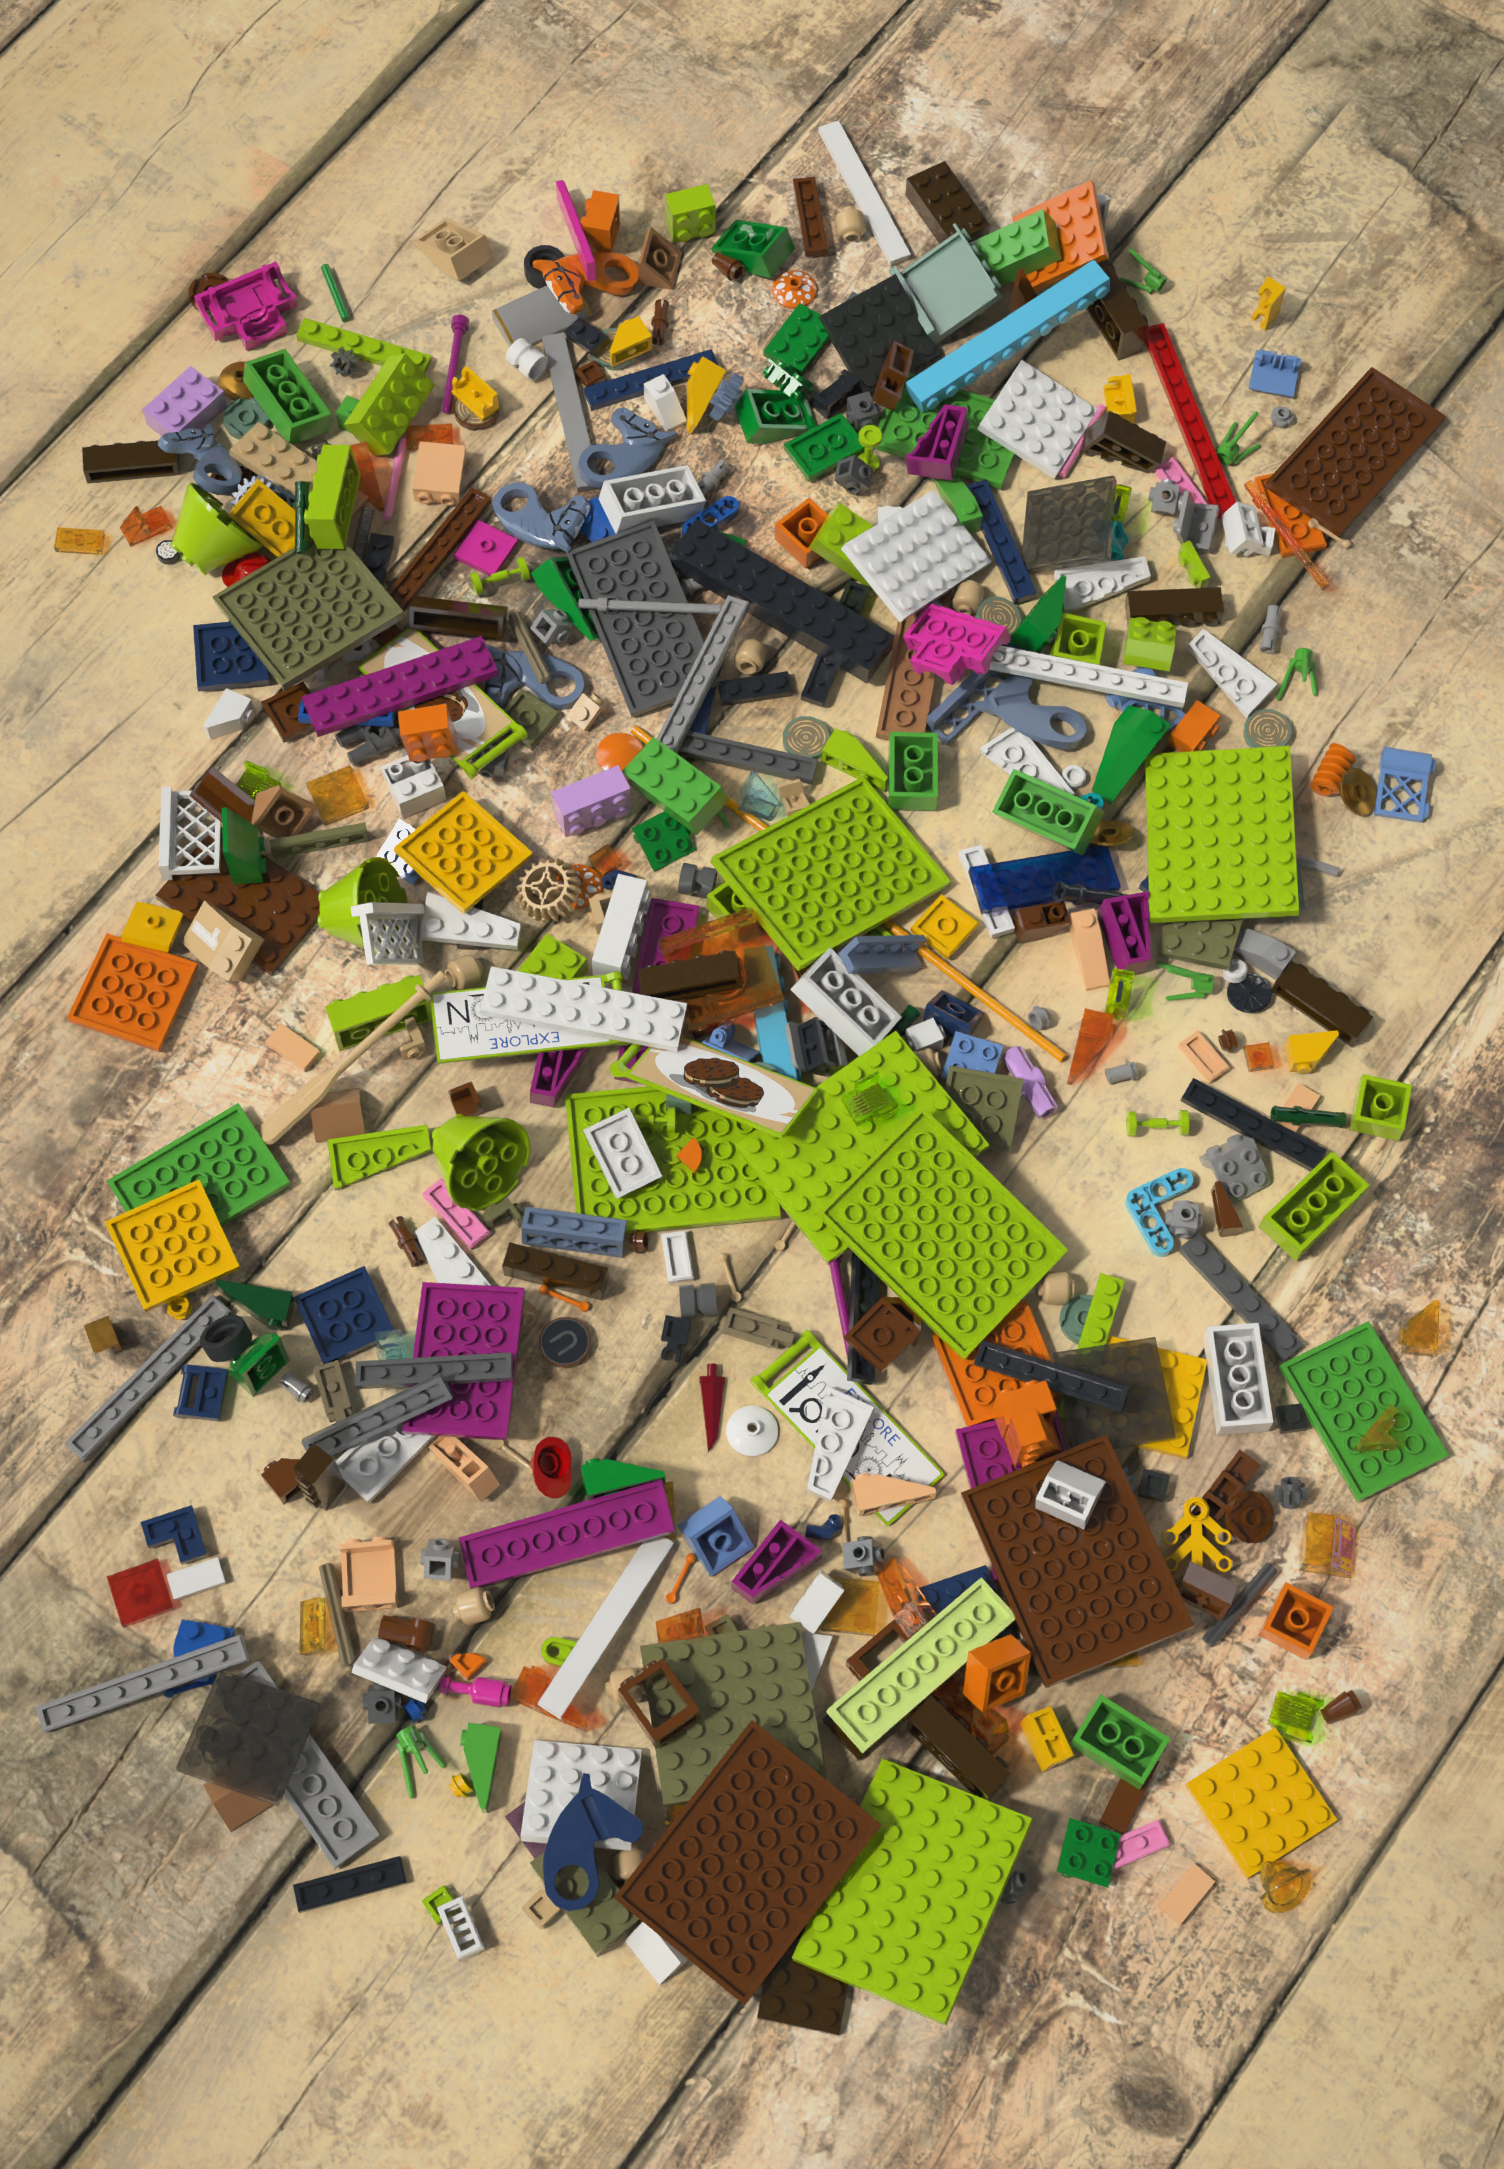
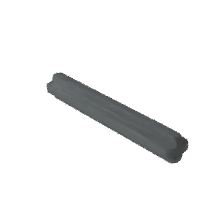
(1239, 1604)

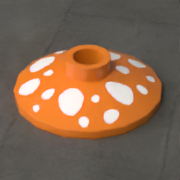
(790, 295)
(589, 887)

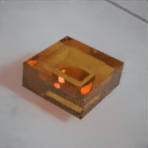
(605, 860)
(1258, 1057)

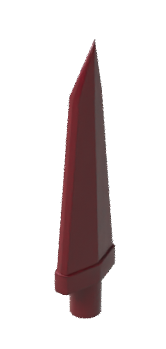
(712, 1395)

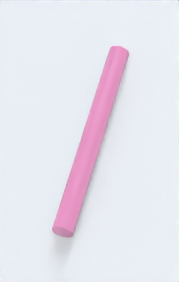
(1075, 452)
(394, 479)

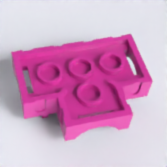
(248, 306)
(953, 643)

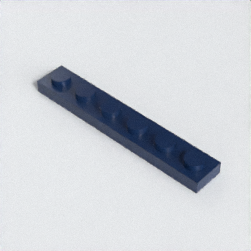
(632, 384)
(1002, 544)

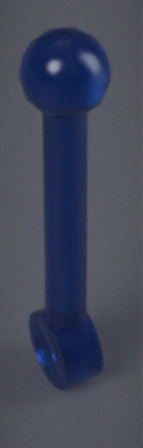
(170, 1692)

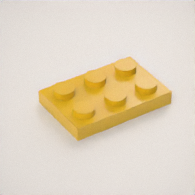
(266, 518)

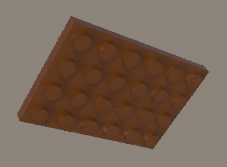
(277, 909)

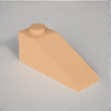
(1089, 949)
(464, 1466)
(884, 1493)

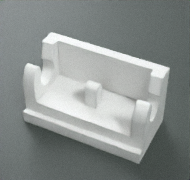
(1242, 529)
(817, 1601)

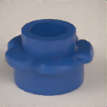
(414, 1710)

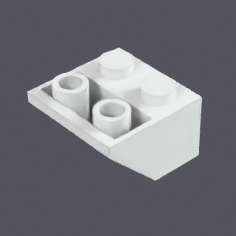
(413, 785)
(1069, 1494)

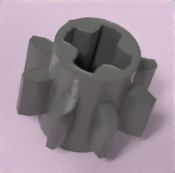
(343, 367)
(1290, 1492)

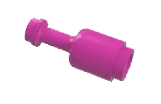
(482, 1692)

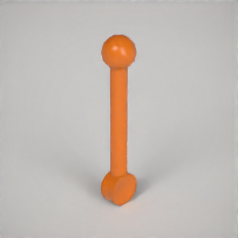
(583, 1306)
(671, 1597)

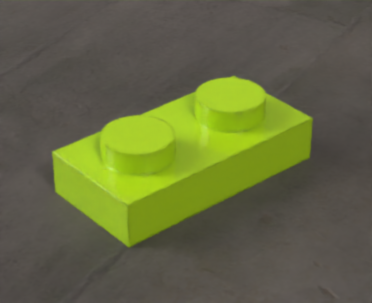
(1191, 561)

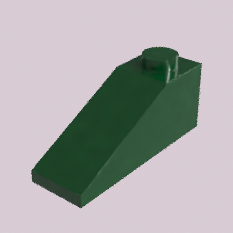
(266, 1305)

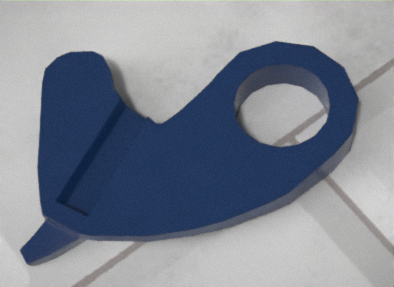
(584, 1820)

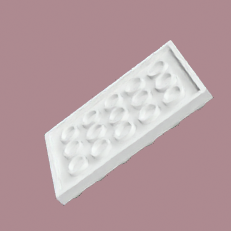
(916, 555)

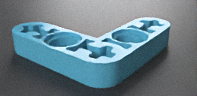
(1150, 1201)

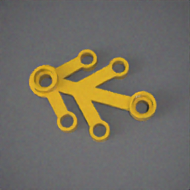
(1197, 1541)

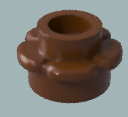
(1228, 1040)
(638, 1241)

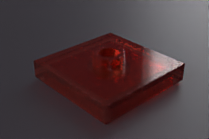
(140, 1593)

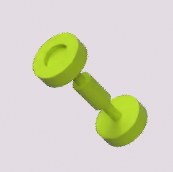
(870, 438)
(522, 569)
(650, 1119)
(1182, 1122)

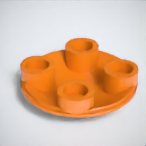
(617, 750)

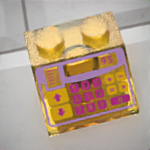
(1327, 1545)

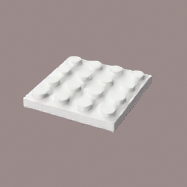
(1037, 419)
(556, 1779)

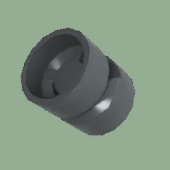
(697, 880)
(698, 1300)

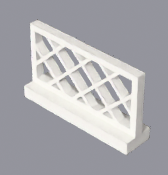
(169, 837)
(390, 915)

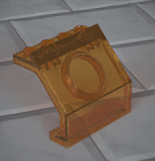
(731, 933)

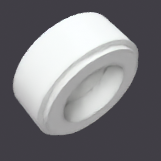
(1074, 776)
(1237, 972)

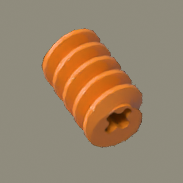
(1332, 767)

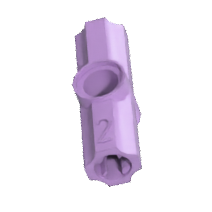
(1033, 1084)

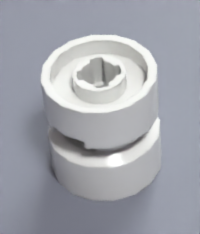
(527, 359)

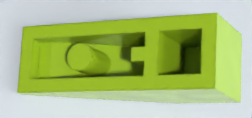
(849, 756)

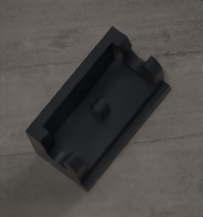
(836, 394)
(814, 1047)

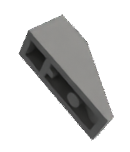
(1264, 952)

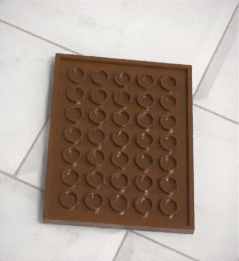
(1075, 1589)
(747, 1862)

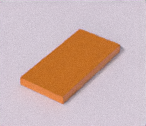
(1296, 522)

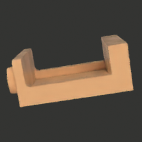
(439, 473)
(368, 1575)

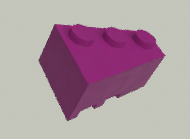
(941, 446)
(1127, 930)
(553, 1075)
(775, 1562)

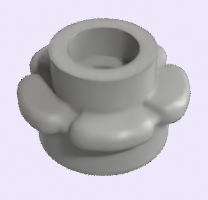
(1279, 421)
(1039, 1017)

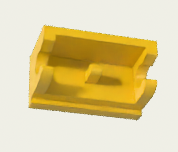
(1270, 301)
(475, 394)
(1120, 397)
(1046, 1738)

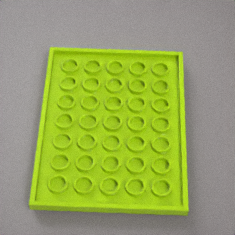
(1221, 835)
(830, 872)
(829, 1148)
(717, 1194)
(942, 1232)
(917, 1893)

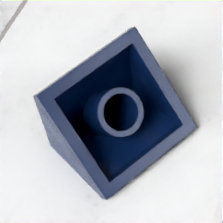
(953, 1014)

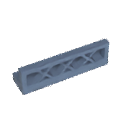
(956, 701)
(882, 954)
(573, 1229)

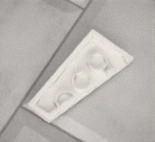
(1233, 674)

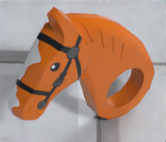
(566, 277)

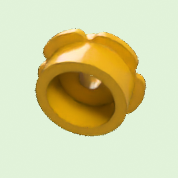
(180, 1314)
(461, 1785)

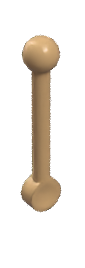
(1313, 523)
(780, 1245)
(736, 1296)
(499, 1444)
(842, 1504)

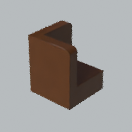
(465, 1100)

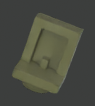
(497, 1213)

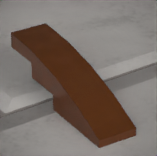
(1227, 1485)

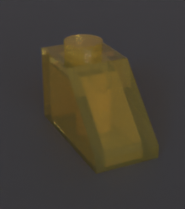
(1421, 1332)

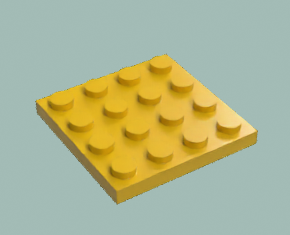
(463, 852)
(172, 1245)
(1183, 1384)
(1260, 1802)

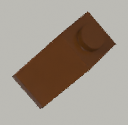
(281, 1478)

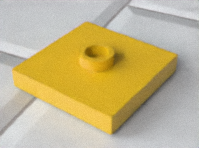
(152, 926)
(945, 926)

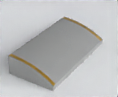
(535, 317)

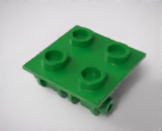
(787, 379)
(662, 840)
(1088, 1853)

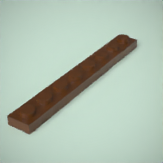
(438, 548)

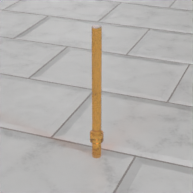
(1261, 501)

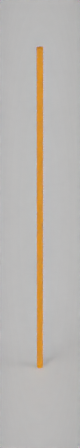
(923, 950)

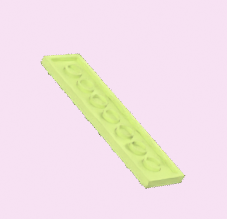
(920, 1665)

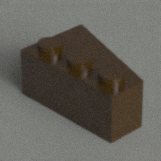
(1123, 441)

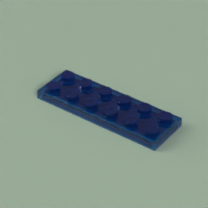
(1032, 879)

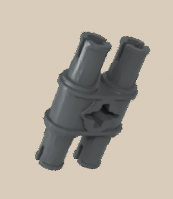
(373, 744)

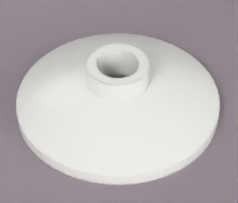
(747, 1442)

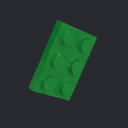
(798, 339)
(823, 447)

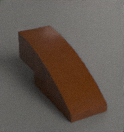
(893, 376)

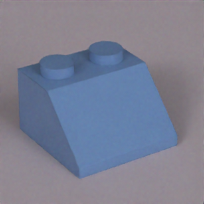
(715, 1535)

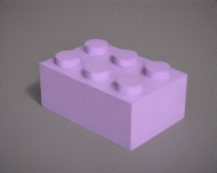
(185, 404)
(591, 801)

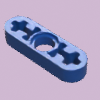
(716, 510)

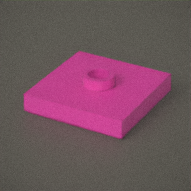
(485, 548)

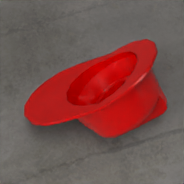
(242, 567)
(552, 1467)

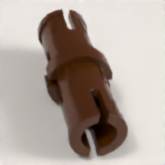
(660, 321)
(407, 1241)

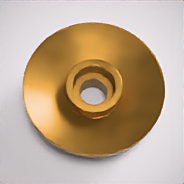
(234, 387)
(1358, 792)
(1112, 833)

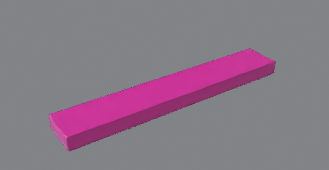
(576, 230)

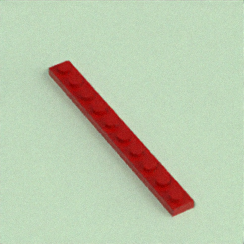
(1188, 418)

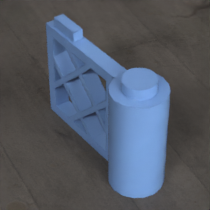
(1122, 702)
(1409, 766)

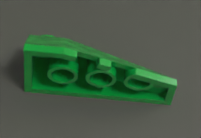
(561, 588)
(1129, 745)

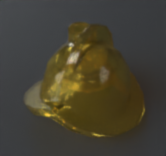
(1283, 1885)

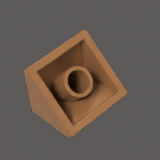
(658, 261)
(281, 812)
(338, 1115)
(233, 1806)

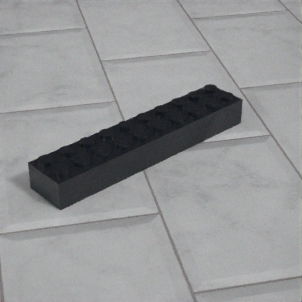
(782, 601)

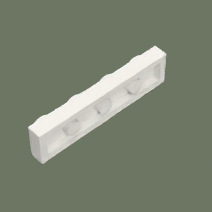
(997, 922)

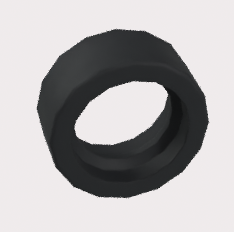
(541, 252)
(231, 1347)

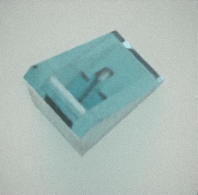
(758, 798)

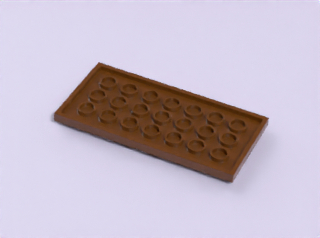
(1355, 451)

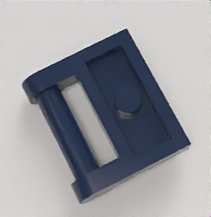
(208, 1396)

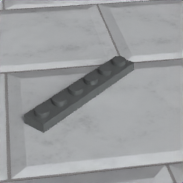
(748, 757)
(1240, 1296)
(455, 1370)
(381, 1416)

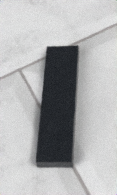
(349, 1884)

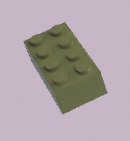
(603, 1918)

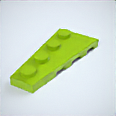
(370, 1153)

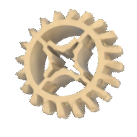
(543, 882)

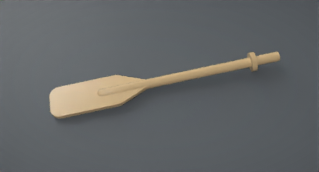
(318, 1087)

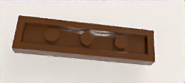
(810, 216)

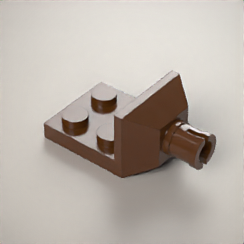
(885, 1332)

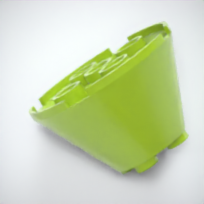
(208, 534)
(369, 882)
(480, 1158)

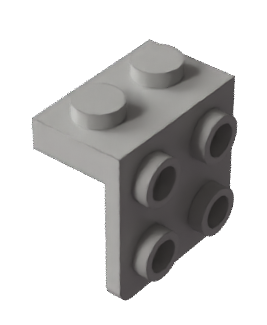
(1196, 522)
(833, 1044)
(1237, 1166)

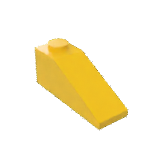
(700, 389)

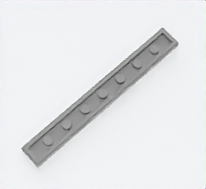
(568, 403)
(703, 673)
(145, 1380)
(142, 1683)

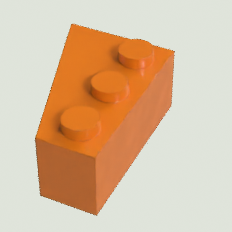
(1031, 1439)

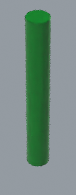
(336, 295)

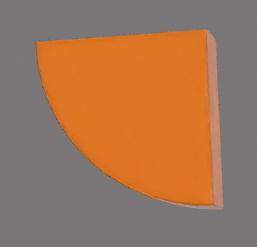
(691, 1155)
(468, 1663)

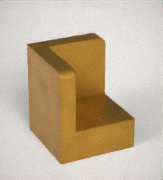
(102, 1335)

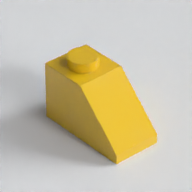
(630, 341)
(1308, 1050)

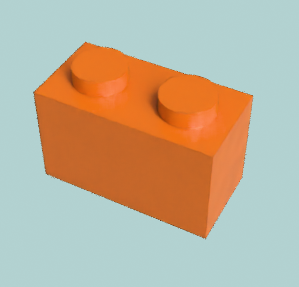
(1194, 729)

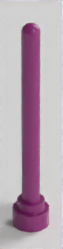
(459, 326)
(840, 1297)

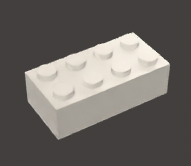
(659, 496)
(621, 927)
(845, 1003)
(1237, 1379)

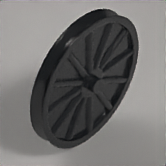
(1251, 994)

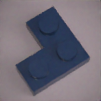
(179, 1527)

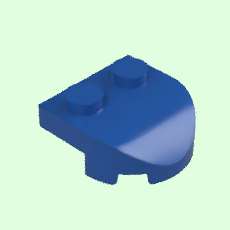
(596, 524)
(197, 1635)

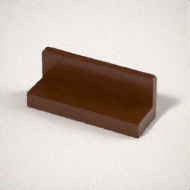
(219, 792)

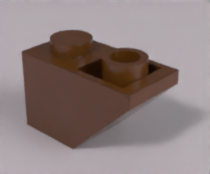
(1040, 921)

